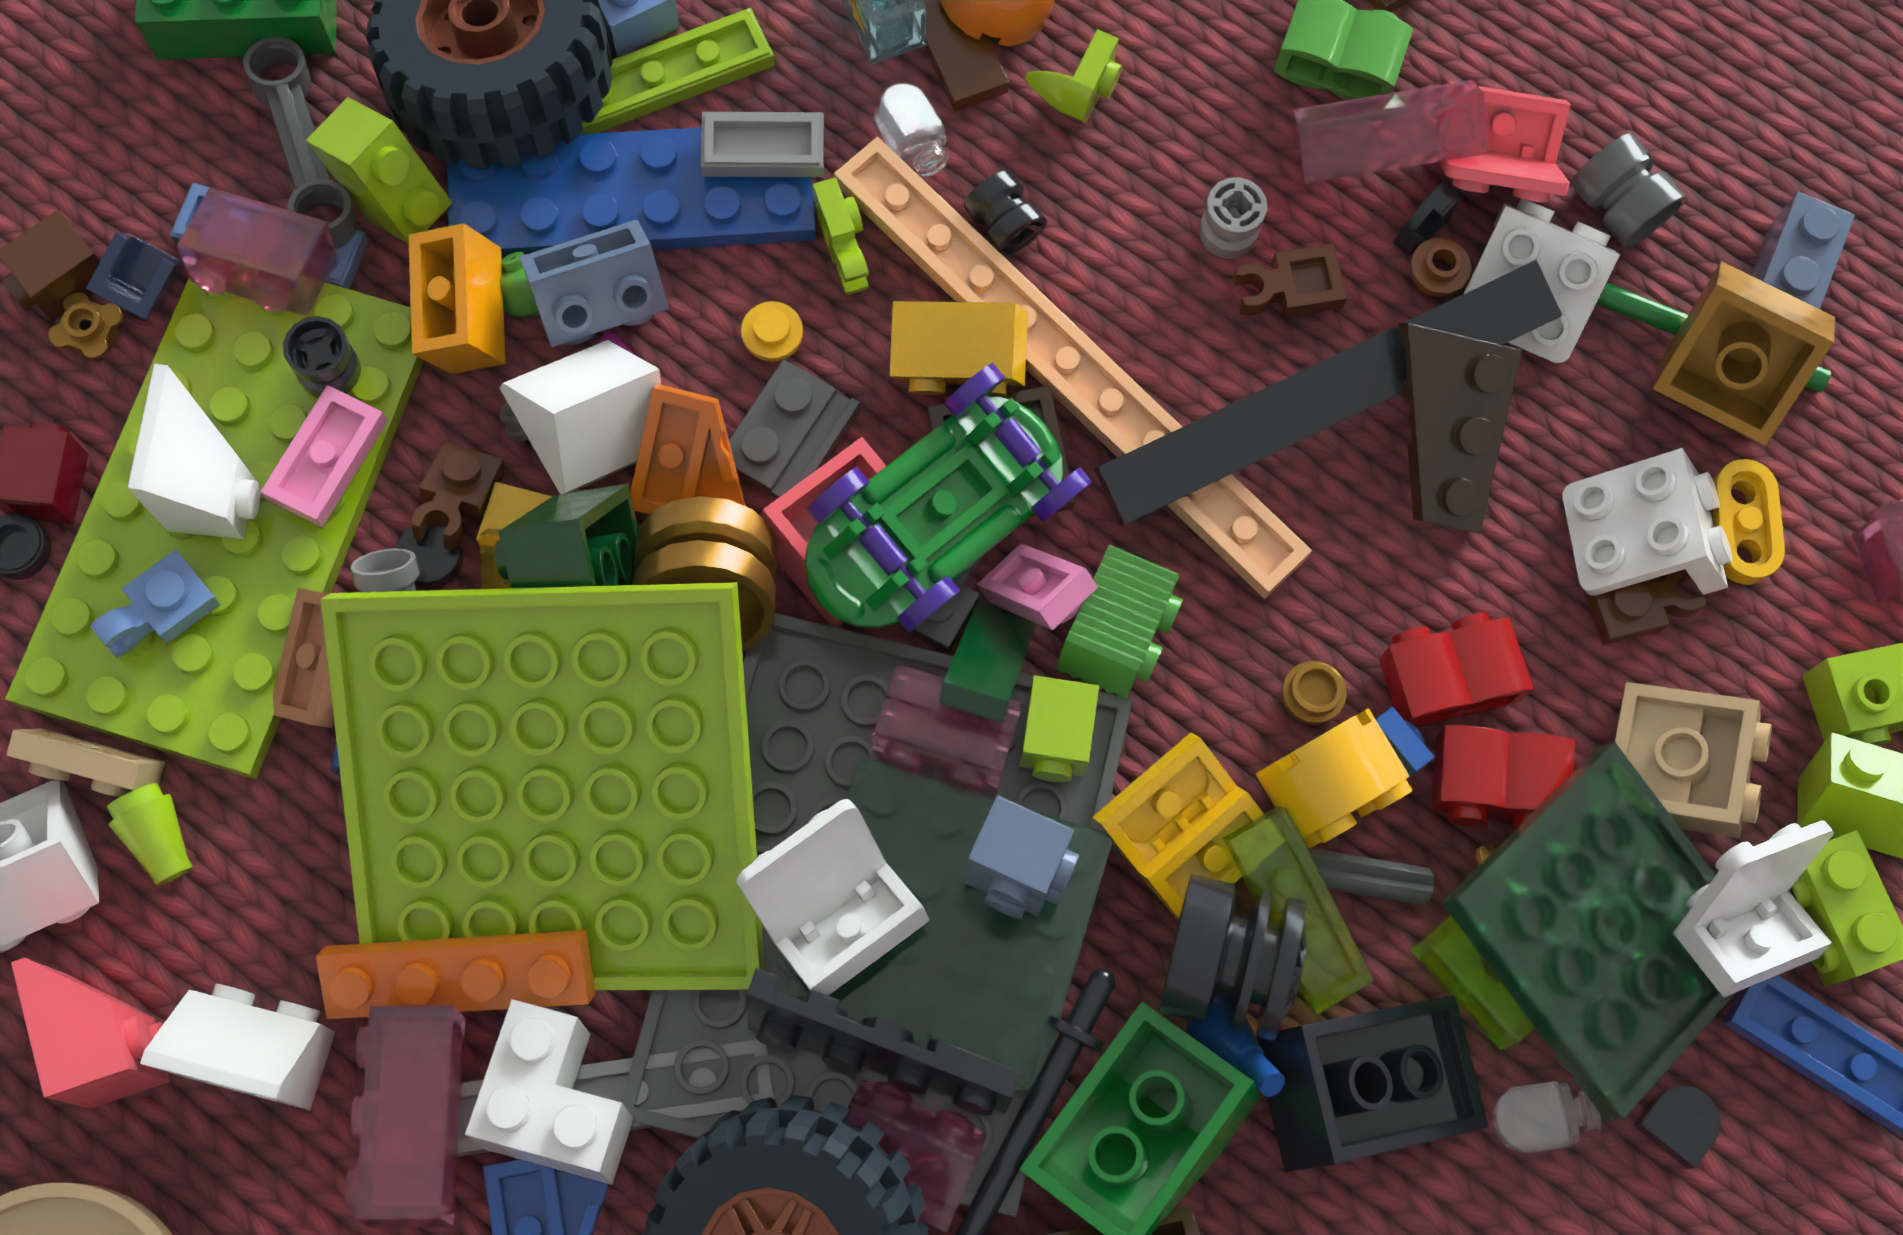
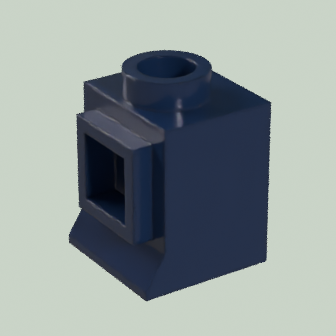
(135, 275)

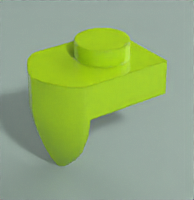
(1093, 78)

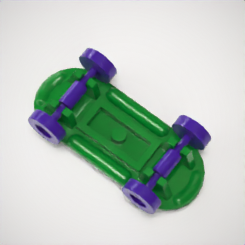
(901, 538)

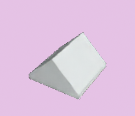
(585, 412)

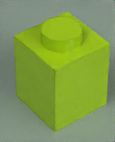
(1058, 728)

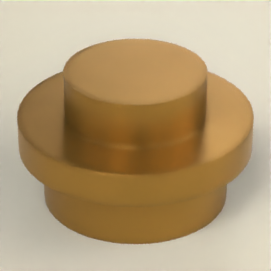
(1314, 692)

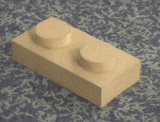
(59, 755)

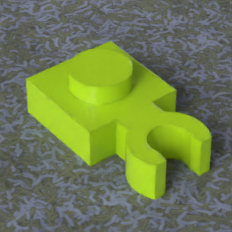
(839, 223)

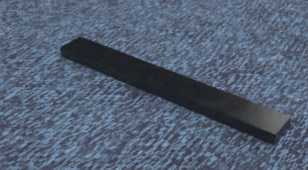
(1313, 398)

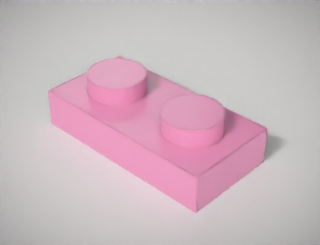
(324, 456)
(1038, 586)

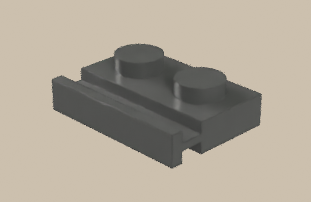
(790, 430)

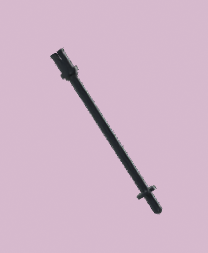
(1072, 1037)

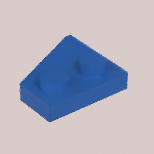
(541, 1200)

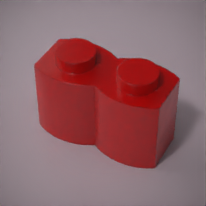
(1455, 671)
(1496, 773)

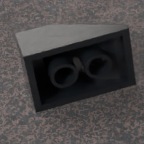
(1373, 1083)

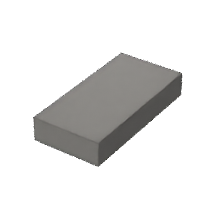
(762, 144)

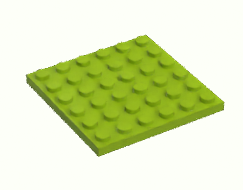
(551, 772)

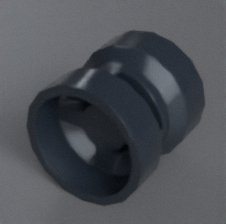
(1004, 212)
(316, 344)

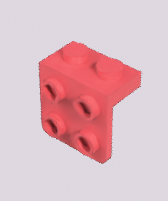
(1522, 147)

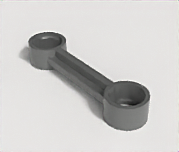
(293, 127)

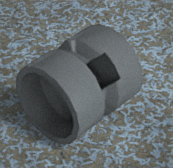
(1623, 185)

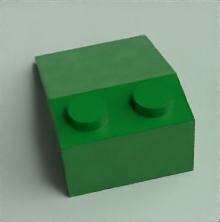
(1141, 1127)

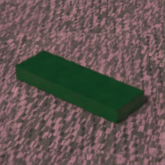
(987, 662)

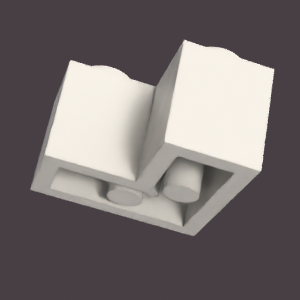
(531, 1104)

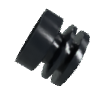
(1234, 957)

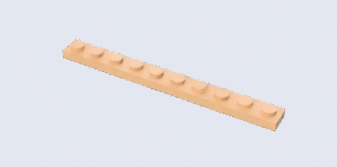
(1064, 358)

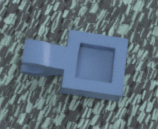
(163, 599)

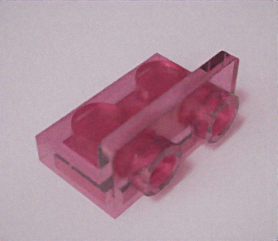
(937, 1145)

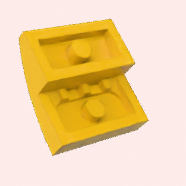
(1176, 821)

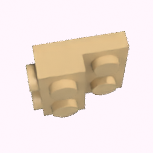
(1696, 754)

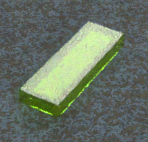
(1277, 862)

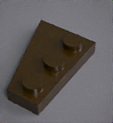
(1458, 416)

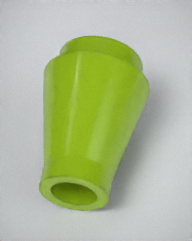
(151, 832)

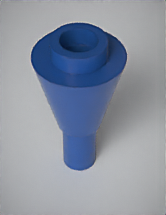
(1236, 1048)

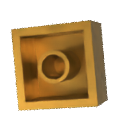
(1744, 353)

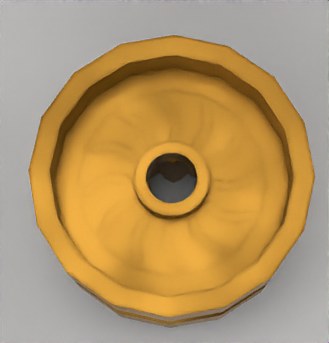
(712, 543)

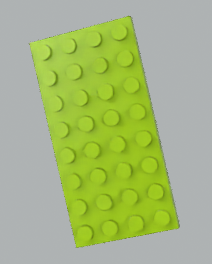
(215, 682)

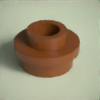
(1434, 281)

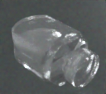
(912, 129)
(1543, 1117)

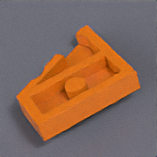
(683, 452)

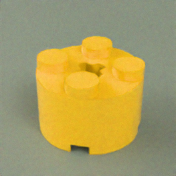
(1335, 775)

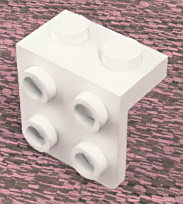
(1572, 264)
(1646, 525)
(830, 899)
(1747, 920)

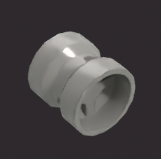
(1229, 232)
(385, 571)

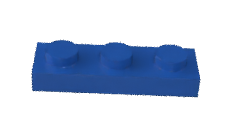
(1822, 1047)

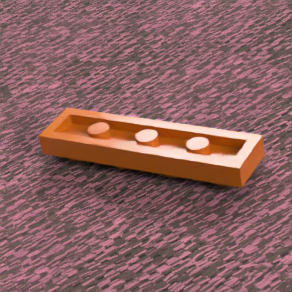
(459, 972)

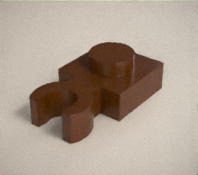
(1299, 279)
(455, 487)
(1641, 608)

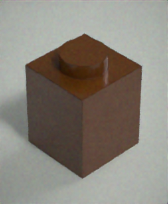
(48, 265)

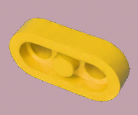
(1750, 525)

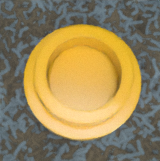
(772, 331)

